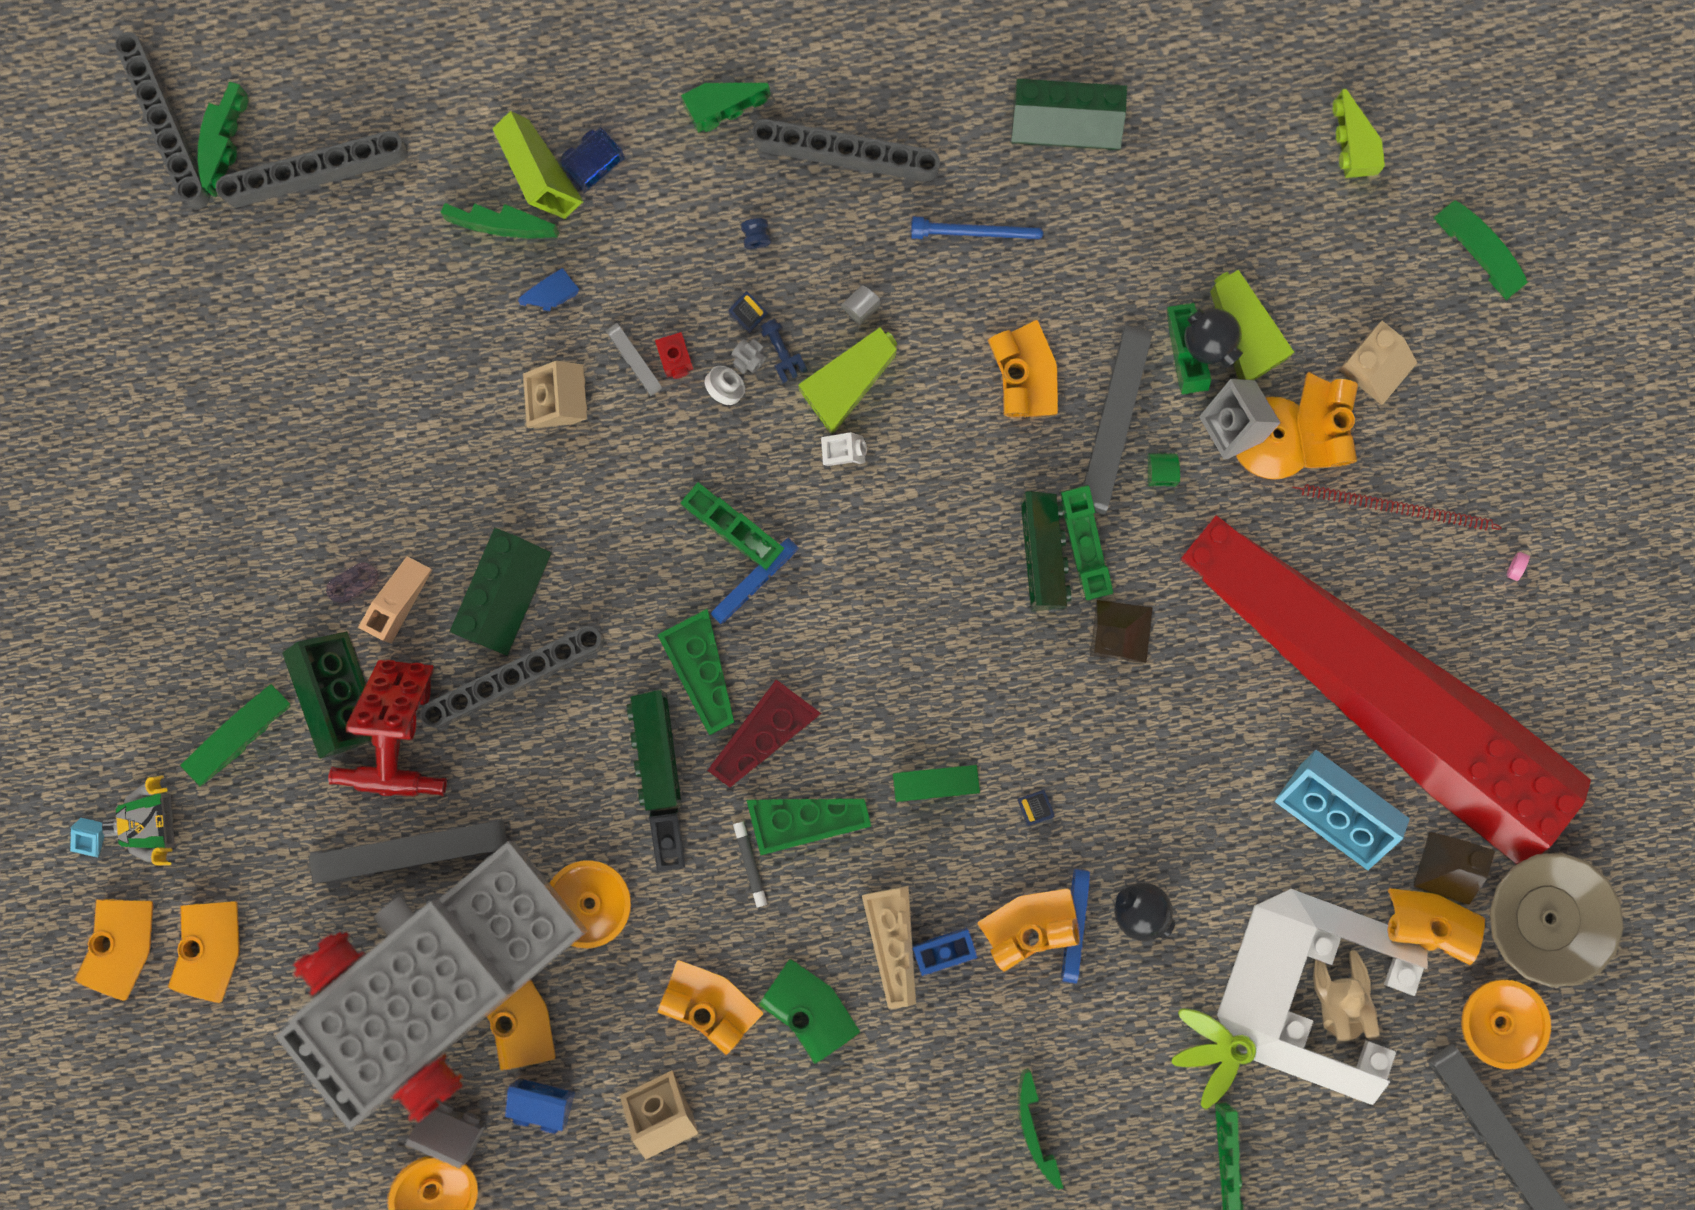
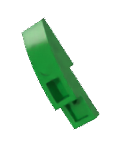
(214, 144)

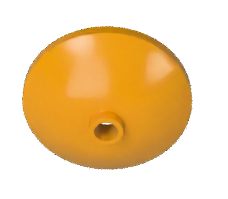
(1275, 456)
(611, 898)
(1524, 1027)
(451, 1189)

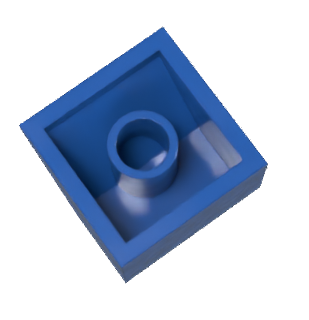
(539, 1105)

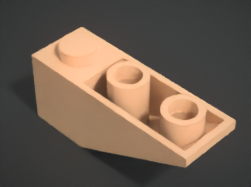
(395, 600)

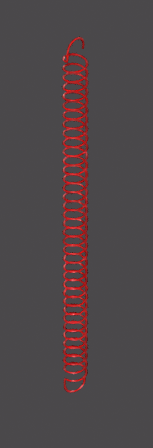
(1382, 501)

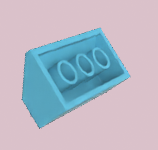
(1343, 810)

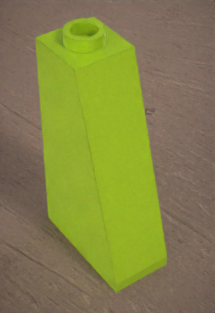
(535, 167)
(1261, 340)
(846, 379)

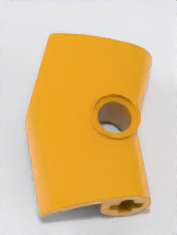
(1029, 352)
(1320, 438)
(1046, 912)
(1423, 914)
(129, 931)
(217, 933)
(699, 988)
(531, 1033)

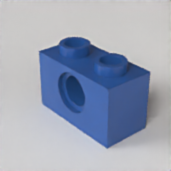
(944, 951)

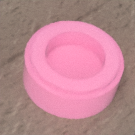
(1518, 566)

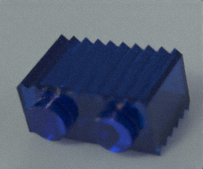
(591, 159)

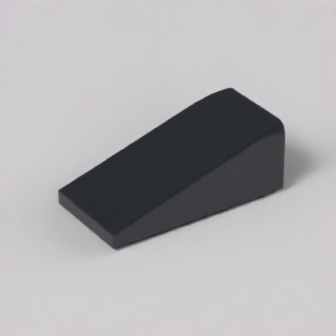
(667, 838)

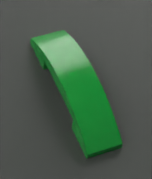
(1484, 247)
(1085, 542)
(1026, 1095)

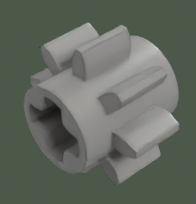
(748, 356)

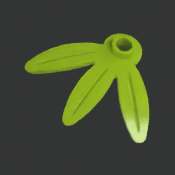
(1224, 1051)

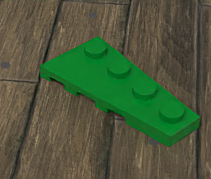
(697, 662)
(796, 822)
(1228, 1156)

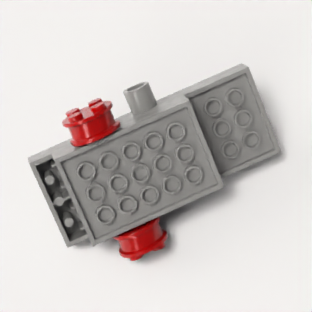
(435, 977)

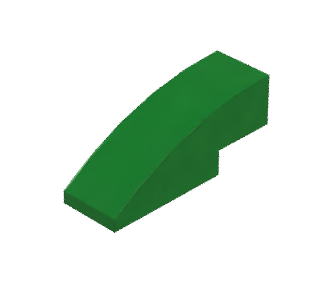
(1191, 374)
(936, 783)

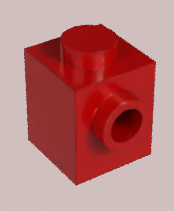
(674, 355)

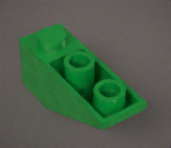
(718, 101)

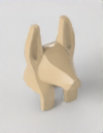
(1346, 1001)

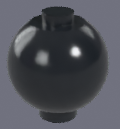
(1213, 336)
(1144, 912)

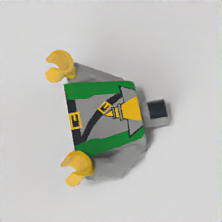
(144, 823)

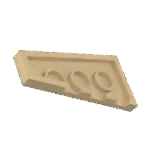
(892, 940)

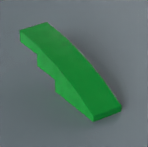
(508, 223)
(732, 526)
(234, 735)

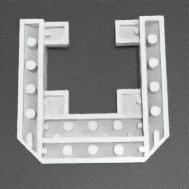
(1267, 975)

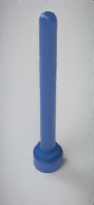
(922, 228)

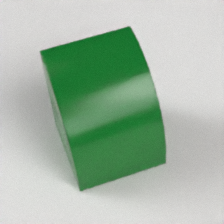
(1163, 469)

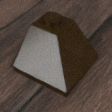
(1121, 631)
(1453, 867)

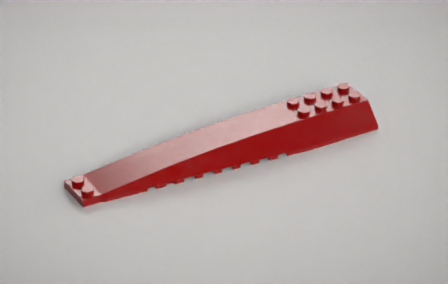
(1420, 715)

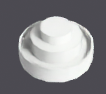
(724, 385)

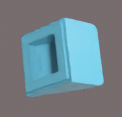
(87, 837)

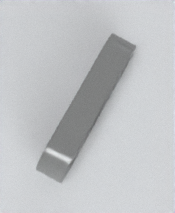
(634, 359)

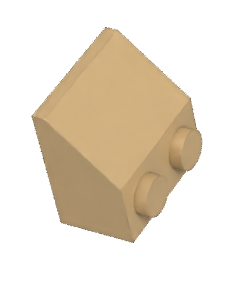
(1380, 362)
(555, 395)
(658, 1115)

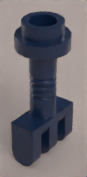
(772, 330)

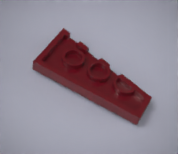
(765, 730)

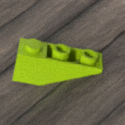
(1359, 141)

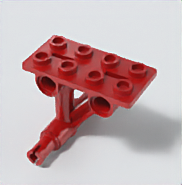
(388, 715)

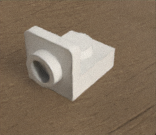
(843, 449)

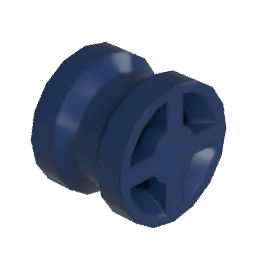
(755, 233)

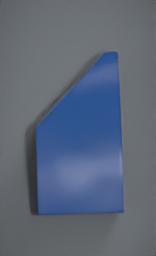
(550, 291)

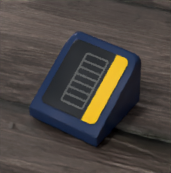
(747, 312)
(1035, 808)

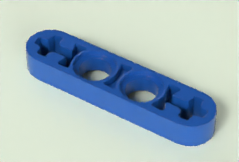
(752, 584)
(1072, 954)

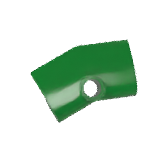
(802, 991)

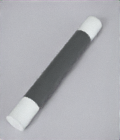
(750, 864)

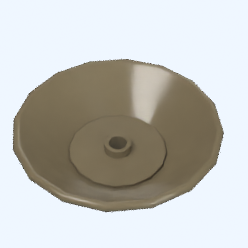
(1583, 923)

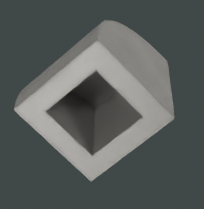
(861, 304)

